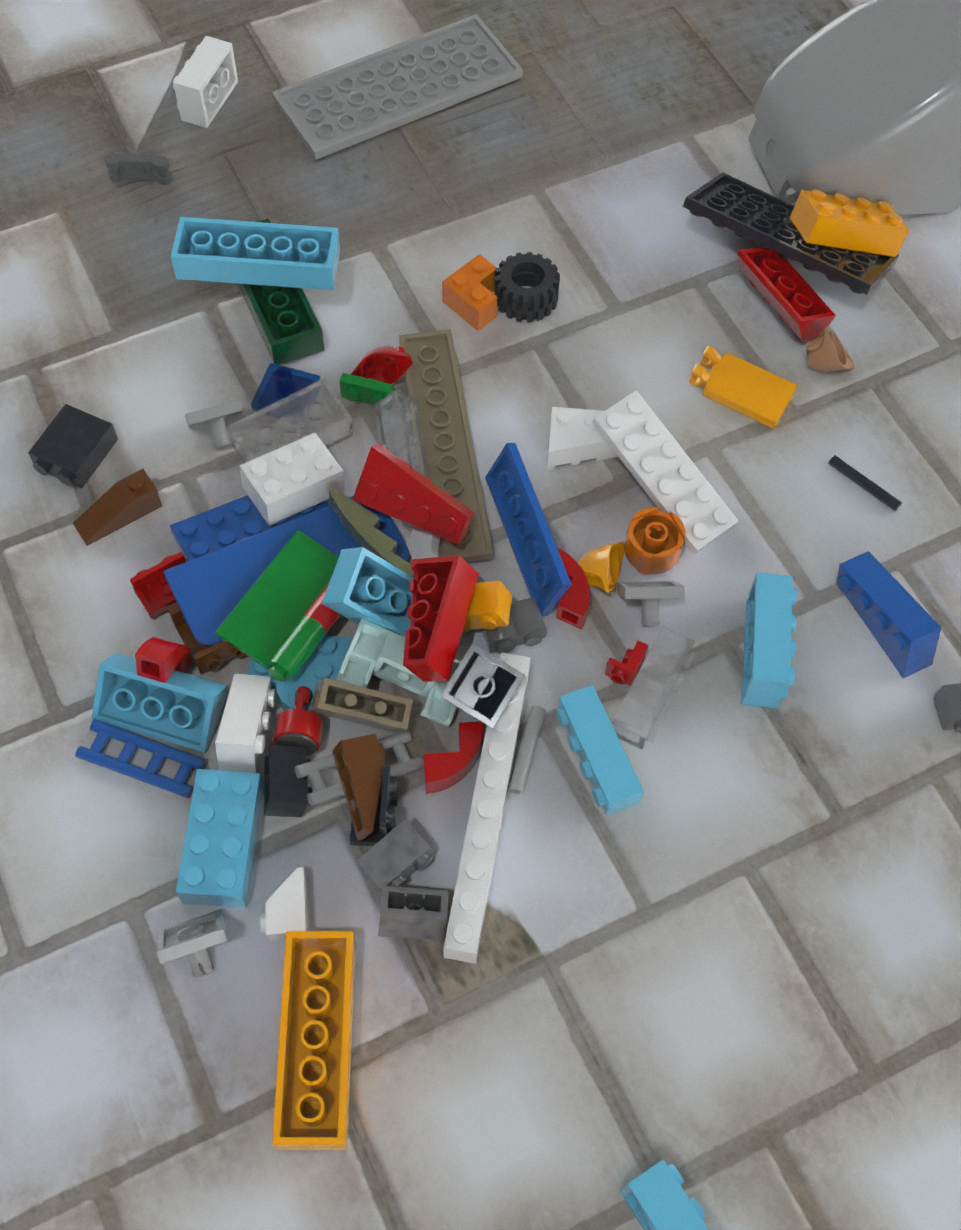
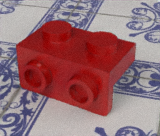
(152, 587)

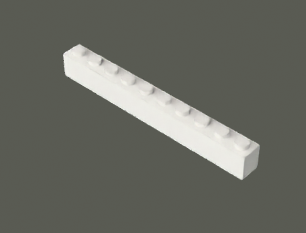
(484, 826)

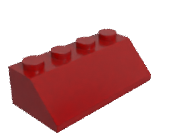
(786, 292)

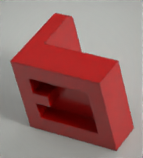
(627, 670)

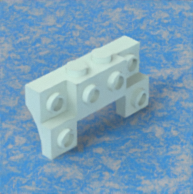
(382, 654)

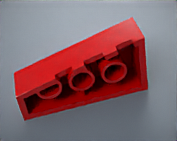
(403, 493)
(437, 615)

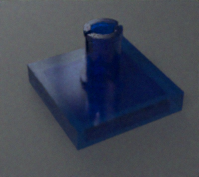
(279, 383)

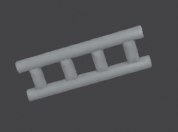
(325, 793)

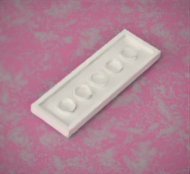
(664, 470)

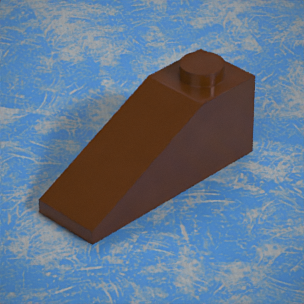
(118, 507)
(361, 772)

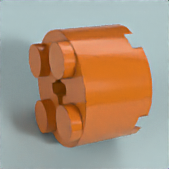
(654, 541)

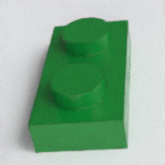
(363, 389)

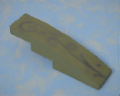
(365, 529)

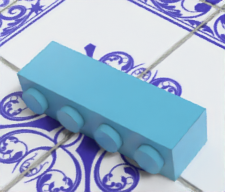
(599, 750)

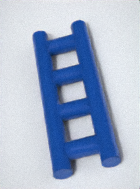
(149, 774)

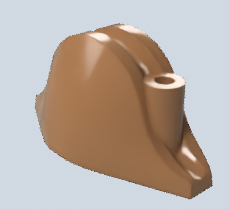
(828, 353)

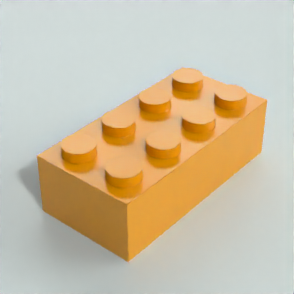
(849, 223)

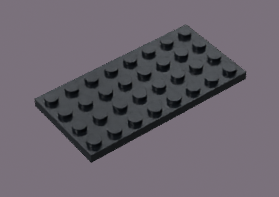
(768, 222)

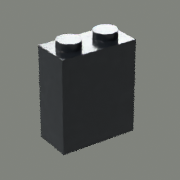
(73, 446)

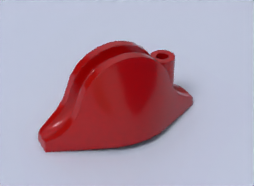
(383, 364)

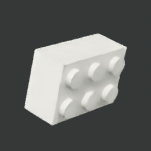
(205, 81)
(291, 478)

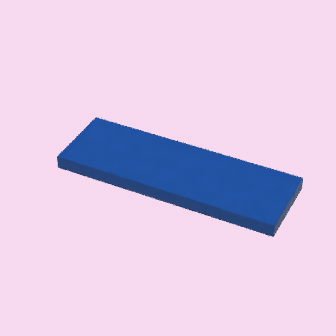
(527, 529)

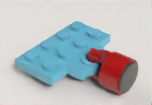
(297, 724)

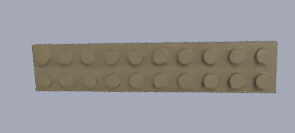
(446, 434)

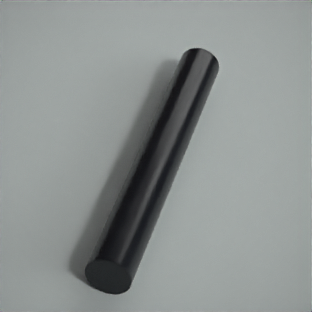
(865, 483)

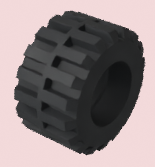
(532, 272)

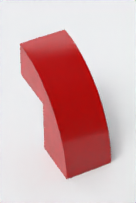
(575, 602)
(160, 657)
(449, 768)

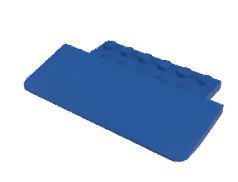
(233, 548)

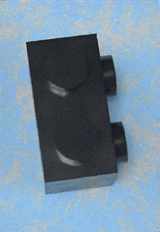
(283, 791)

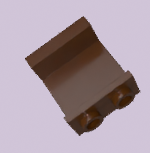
(205, 657)

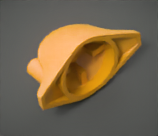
(603, 565)

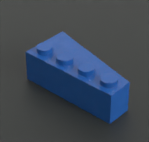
(890, 613)

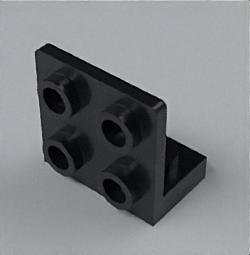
(385, 813)

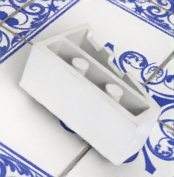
(575, 438)
(245, 723)

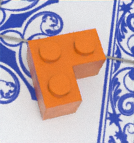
(470, 292)

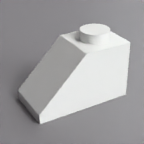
(286, 908)

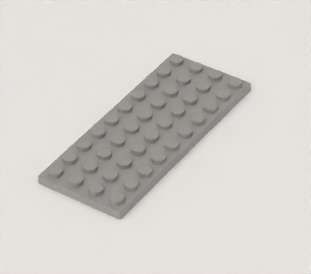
(396, 86)

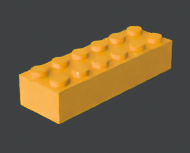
(315, 1041)

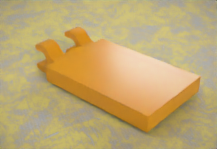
(743, 386)

